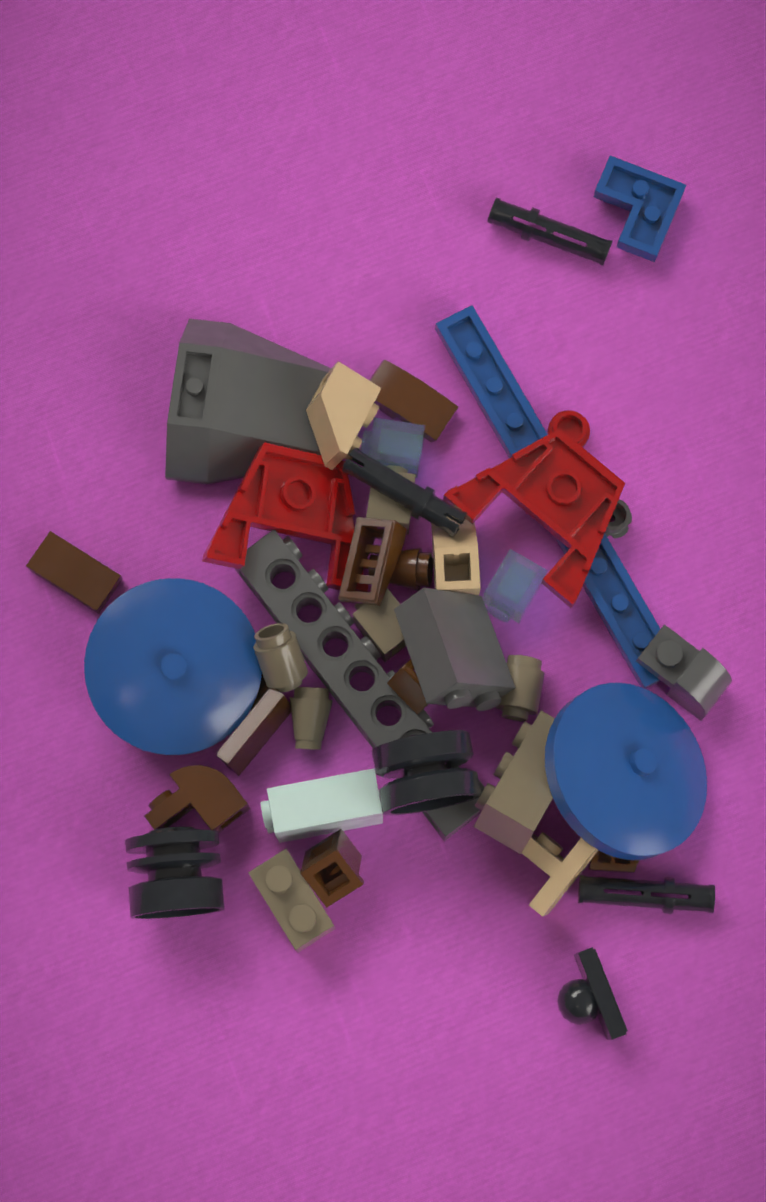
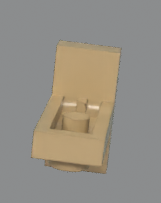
(563, 872)

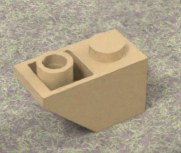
(339, 411)
(456, 559)

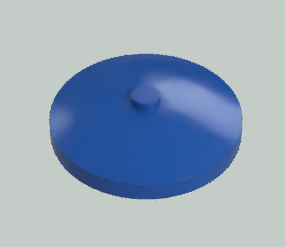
(172, 666)
(626, 771)

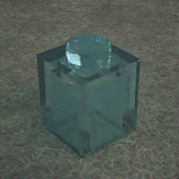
(395, 444)
(513, 587)

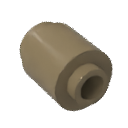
(280, 657)
(528, 682)

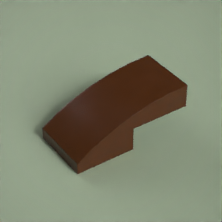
(412, 400)

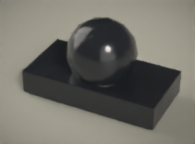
(591, 997)

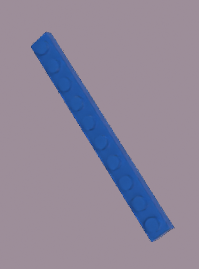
(516, 428)

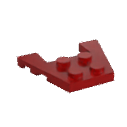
(560, 490)
(294, 497)

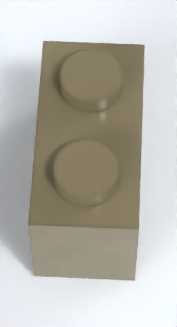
(291, 900)

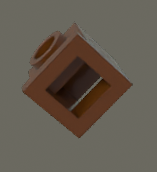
(332, 868)

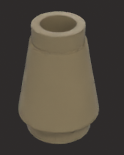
(310, 716)

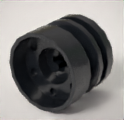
(174, 873)

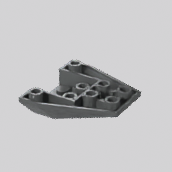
(232, 398)

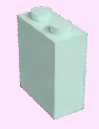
(323, 806)

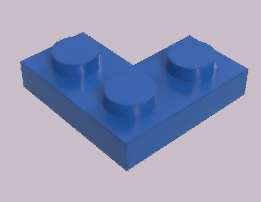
(649, 199)

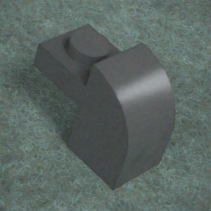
(692, 674)

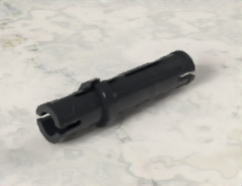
(503, 213)
(405, 492)
(699, 896)

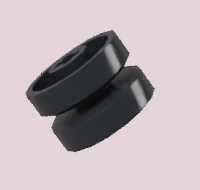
(426, 772)

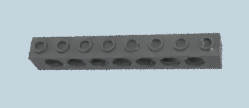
(277, 555)

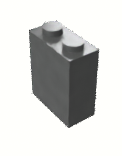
(454, 649)

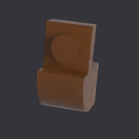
(201, 789)

